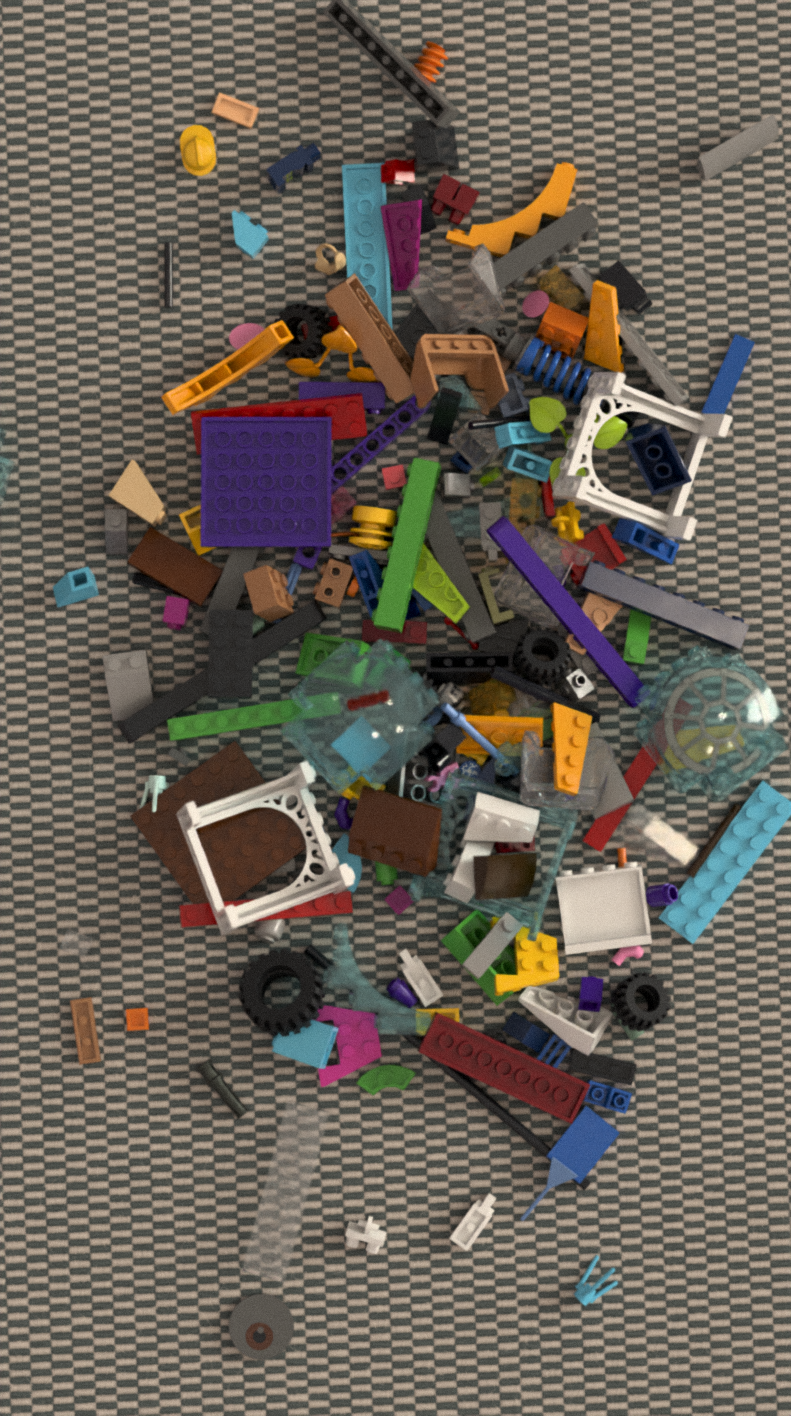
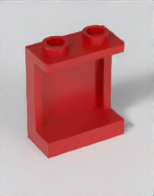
(605, 550)

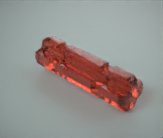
(368, 700)

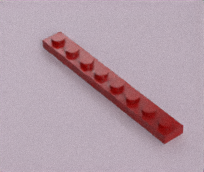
(330, 904)

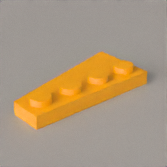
(602, 332)
(569, 746)

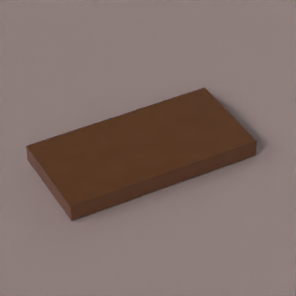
(175, 567)

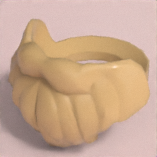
(323, 265)

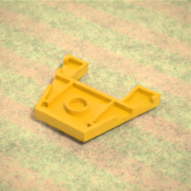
(534, 962)

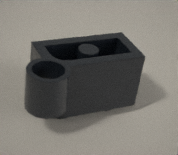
(628, 290)
(440, 747)

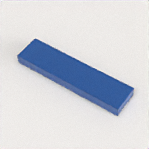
(728, 375)

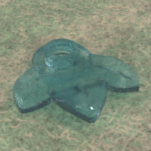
(510, 755)

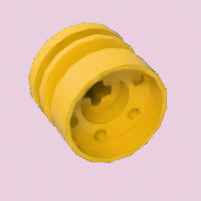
(372, 527)

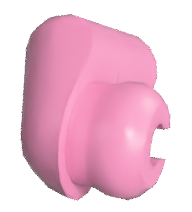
(622, 953)

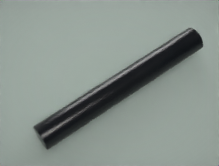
(168, 274)

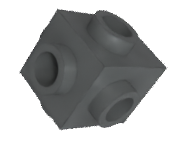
(575, 684)

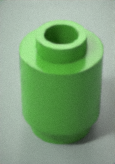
(385, 873)

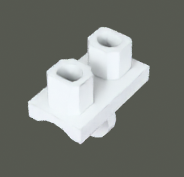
(366, 1232)

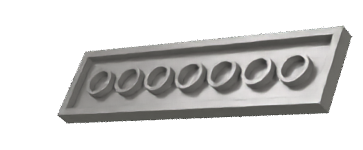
(635, 343)

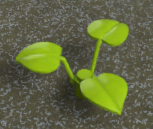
(548, 412)

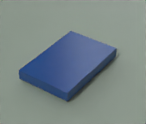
(583, 1143)

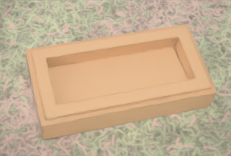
(235, 110)

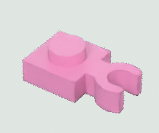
(440, 779)

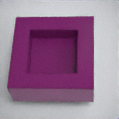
(399, 900)

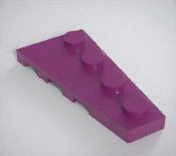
(402, 236)

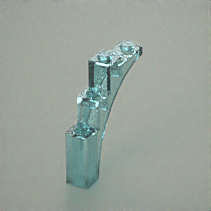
(347, 975)

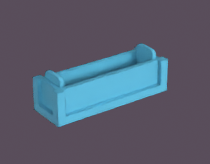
(519, 433)

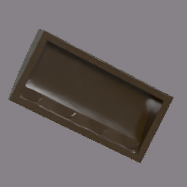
(504, 875)

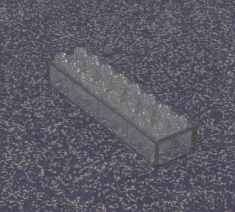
(285, 1191)

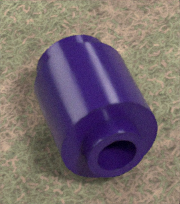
(661, 895)

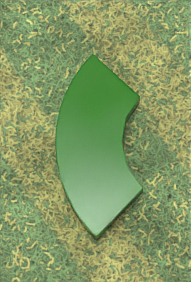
(384, 1077)

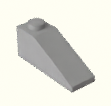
(492, 945)

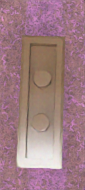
(85, 1030)

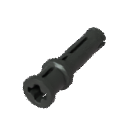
(216, 1081)

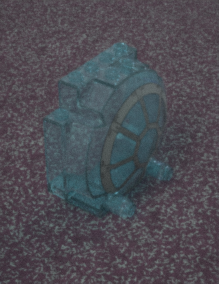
(709, 722)

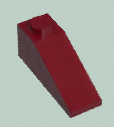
(412, 633)

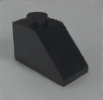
(427, 220)

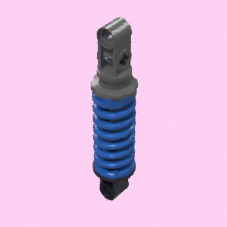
(532, 358)

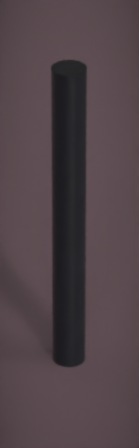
(491, 423)

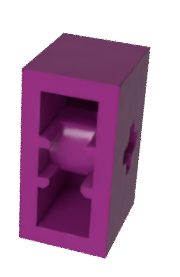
(176, 612)

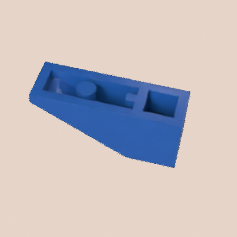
(645, 540)
(369, 578)

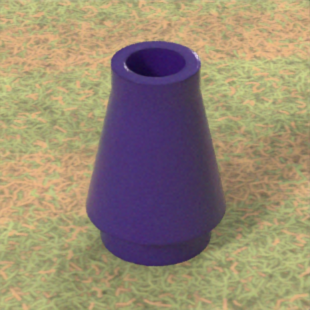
(400, 991)

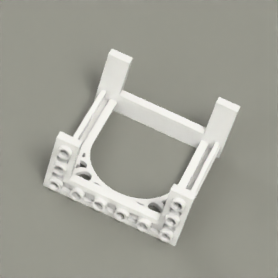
(609, 387)
(295, 784)

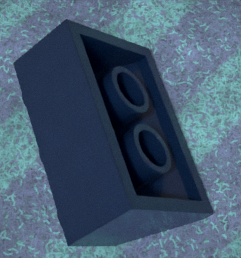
(657, 457)

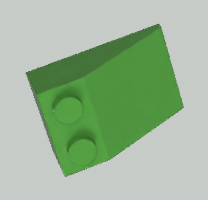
(318, 648)

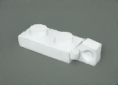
(420, 978)
(473, 1222)

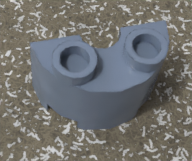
(513, 402)

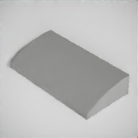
(738, 148)
(616, 791)

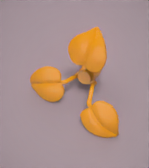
(336, 340)

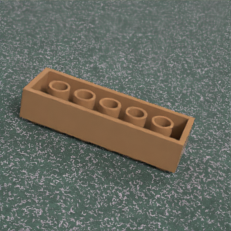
(373, 336)

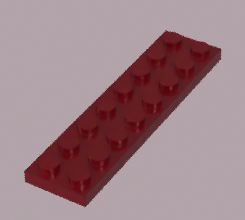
(503, 1067)

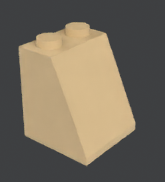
(138, 495)

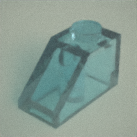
(468, 401)

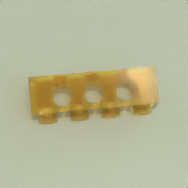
(523, 487)

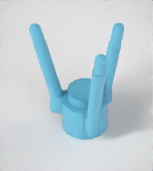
(587, 1293)

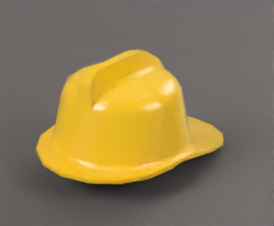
(197, 150)

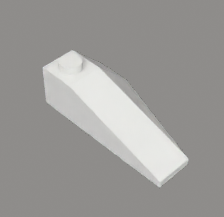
(576, 1027)

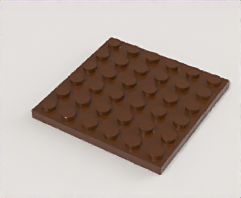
(237, 848)

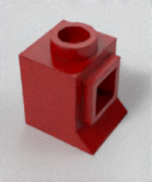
(397, 172)

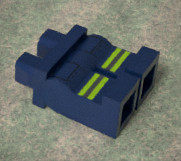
(292, 166)

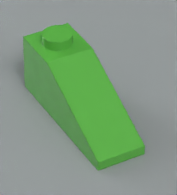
(636, 638)

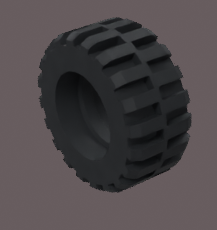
(266, 971)

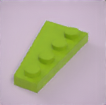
(438, 588)

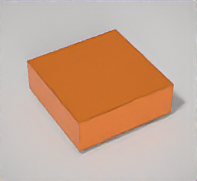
(137, 1019)

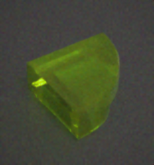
(490, 477)

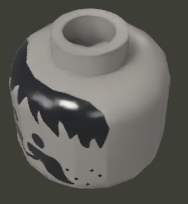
(452, 695)

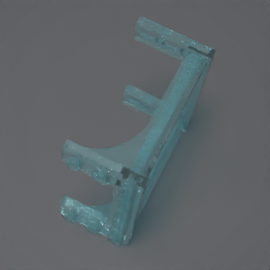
(432, 884)

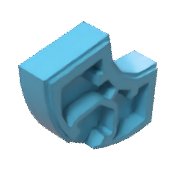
(352, 860)

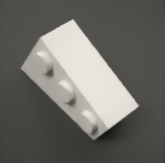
(500, 820)
(461, 881)

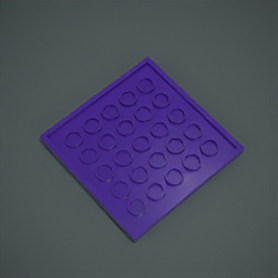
(266, 481)

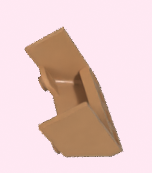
(457, 355)

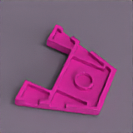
(356, 1041)

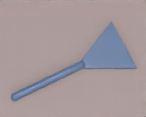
(557, 1175)

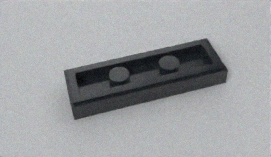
(444, 415)
(603, 1067)

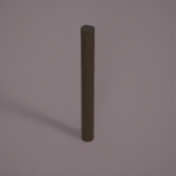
(713, 841)

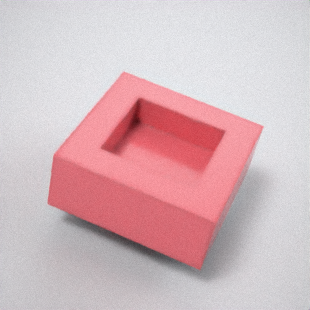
(394, 477)

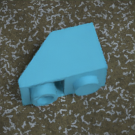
(248, 236)
(75, 587)

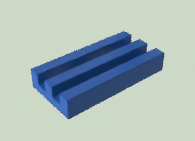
(556, 1049)

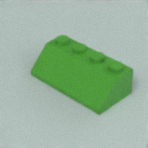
(465, 938)

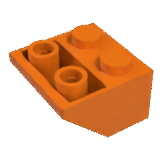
(562, 329)

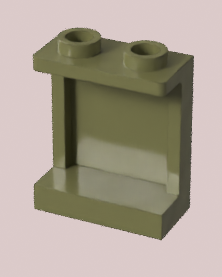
(496, 617)

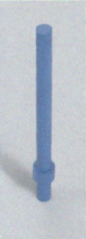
(459, 719)

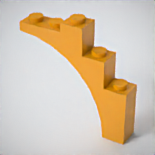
(229, 370)

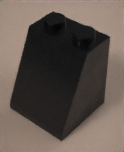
(434, 147)

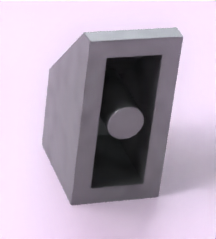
(457, 486)
(116, 531)

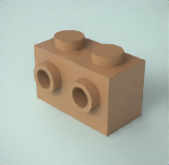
(334, 583)

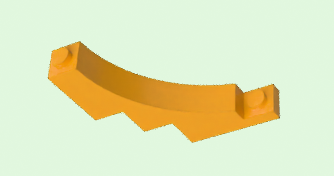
(525, 224)

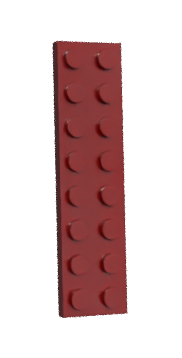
(345, 410)

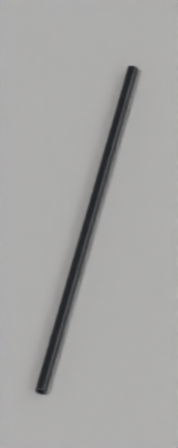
(465, 1082)

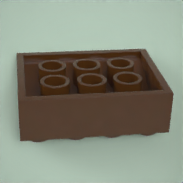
(396, 831)

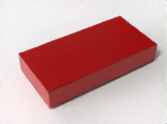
(547, 498)

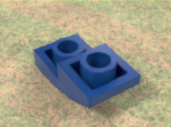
(607, 1096)

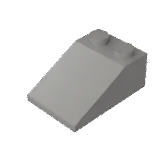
(128, 683)

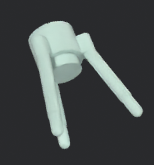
(156, 785)

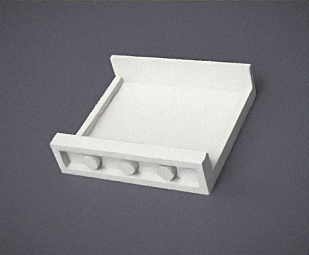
(603, 908)

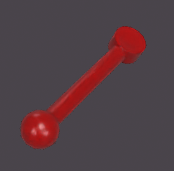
(447, 621)

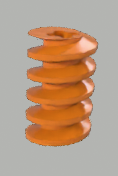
(431, 60)

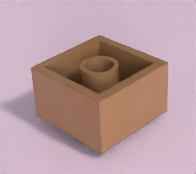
(269, 593)

